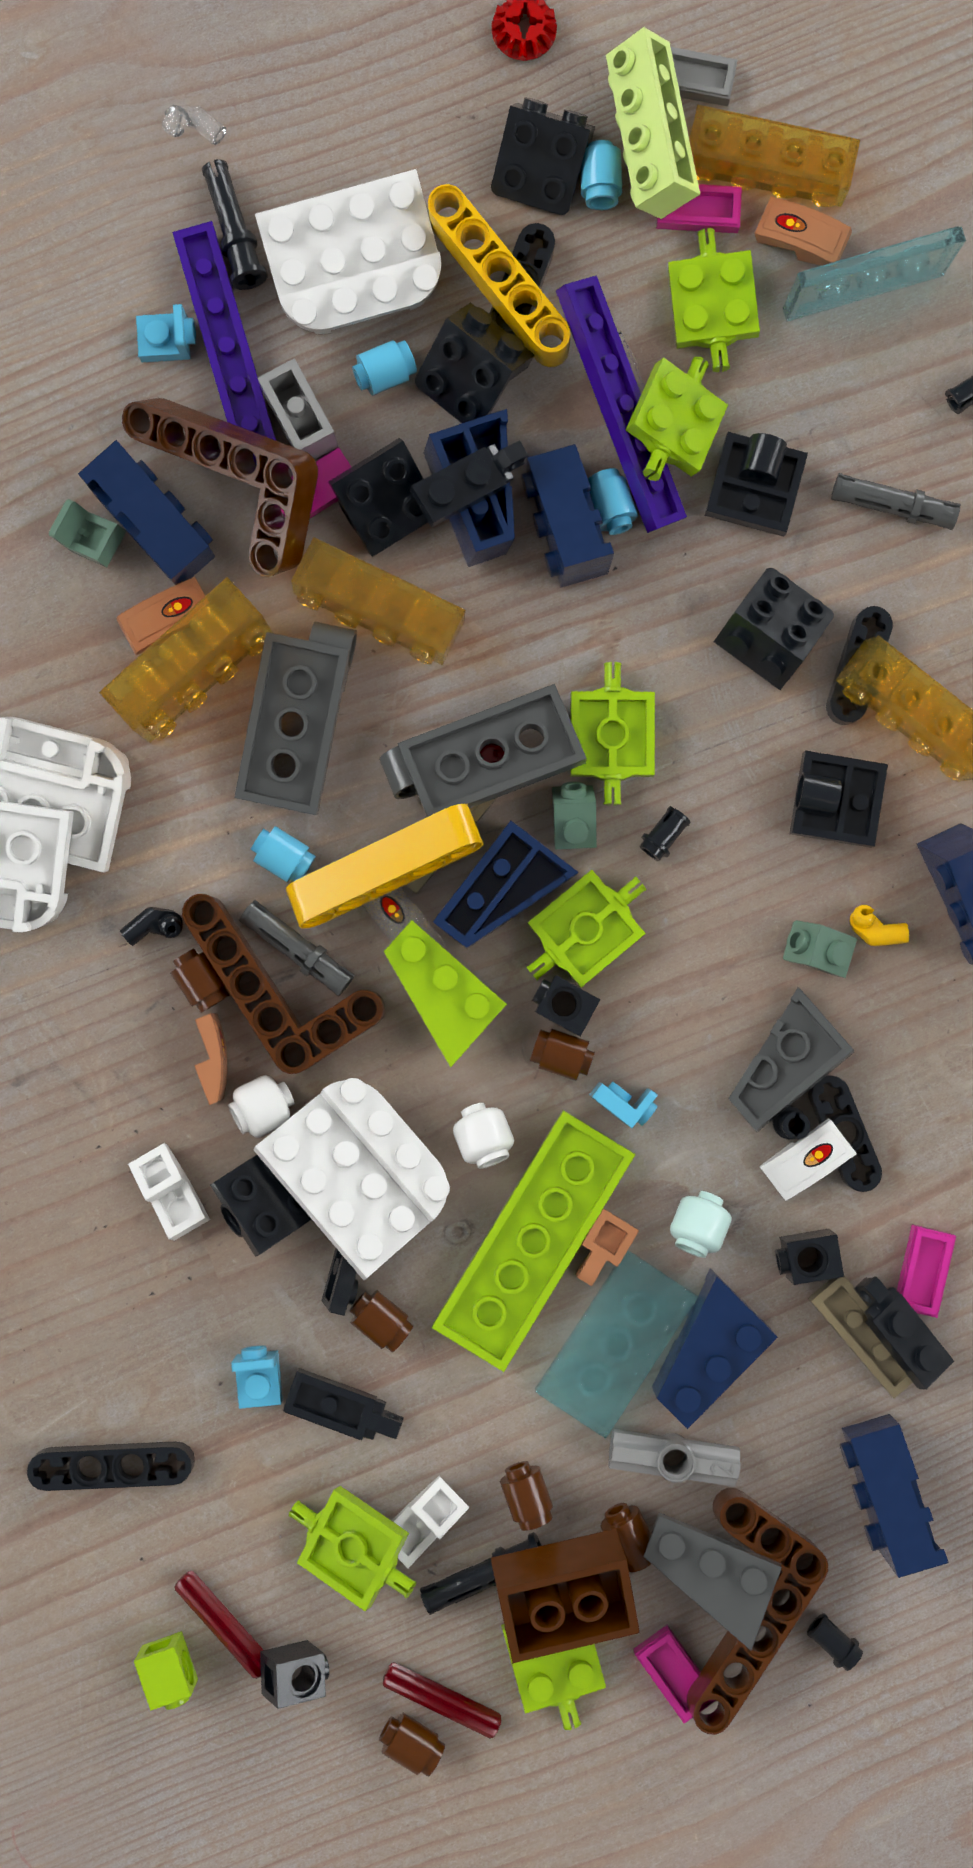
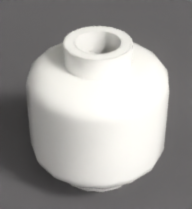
(261, 1106)
(483, 1135)

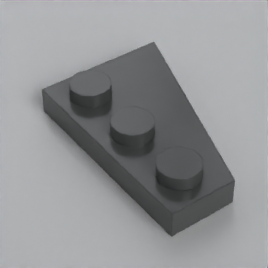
(792, 1060)
(716, 1574)

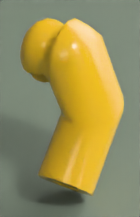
(873, 931)

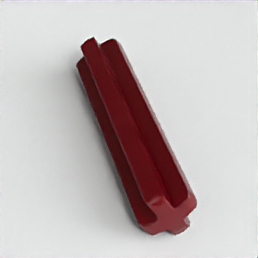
(220, 1622)
(442, 1700)

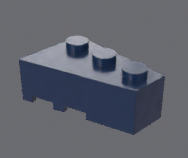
(147, 513)
(567, 516)
(487, 527)
(951, 867)
(502, 885)
(711, 1351)
(891, 1496)

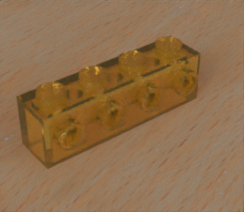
(772, 156)
(377, 602)
(913, 704)

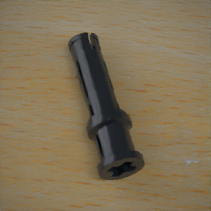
(237, 242)
(468, 1581)

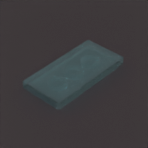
(873, 273)
(615, 1343)

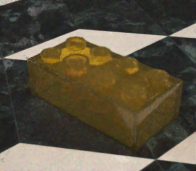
(187, 662)

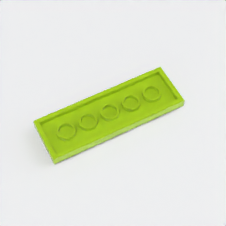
(533, 1240)

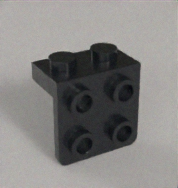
(541, 156)
(471, 364)
(775, 627)

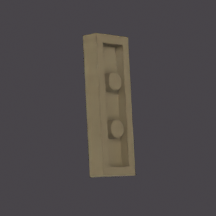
(845, 1313)

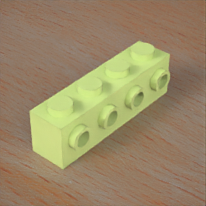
(652, 124)

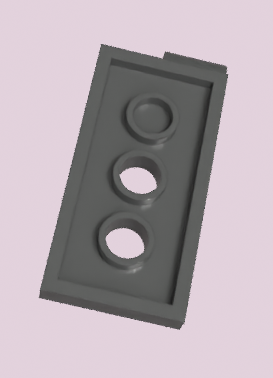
(303, 680)
(447, 763)

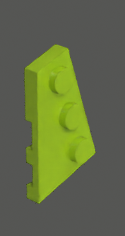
(443, 991)

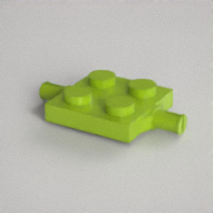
(713, 299)
(676, 418)
(614, 732)
(586, 928)
(352, 1548)
(558, 1680)

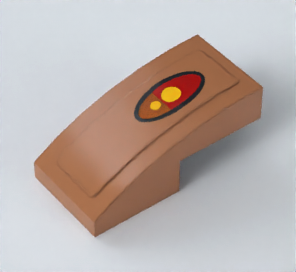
(804, 230)
(157, 614)
(213, 1071)

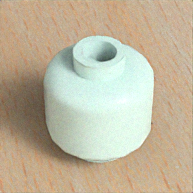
(700, 1224)

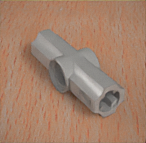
(701, 1461)

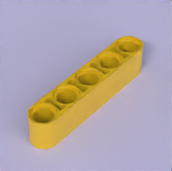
(494, 257)
(384, 866)

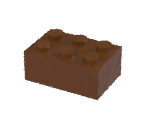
(565, 1595)

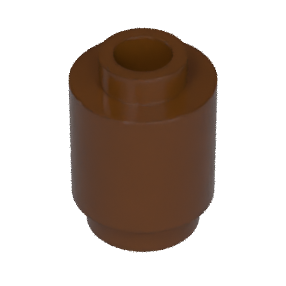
(198, 980)
(562, 1054)
(380, 1320)
(527, 1495)
(631, 1531)
(411, 1744)

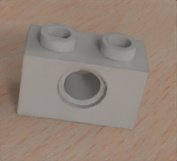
(298, 410)

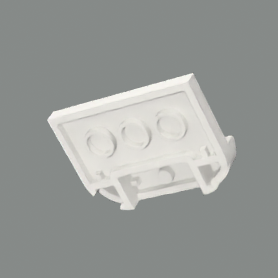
(352, 253)
(67, 773)
(32, 864)
(357, 1172)

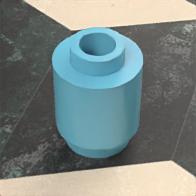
(601, 175)
(384, 367)
(614, 501)
(282, 854)

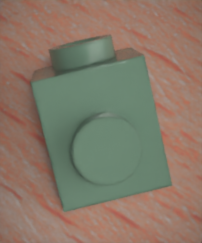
(86, 533)
(574, 816)
(820, 948)

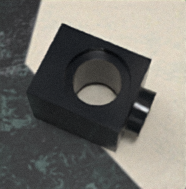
(584, 1004)
(827, 1263)
(278, 1668)

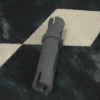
(883, 498)
(310, 958)

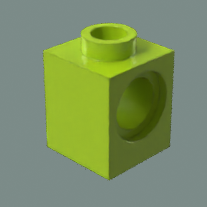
(166, 1672)

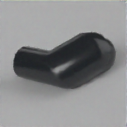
(154, 921)

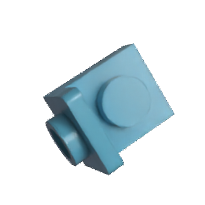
(165, 336)
(616, 1101)
(257, 1377)

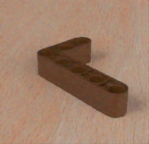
(236, 461)
(268, 995)
(777, 1619)

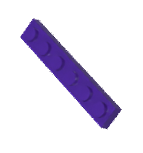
(222, 329)
(617, 397)

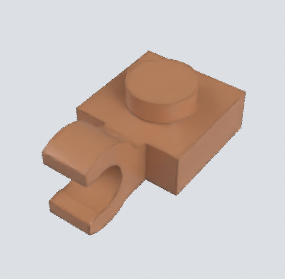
(608, 1242)

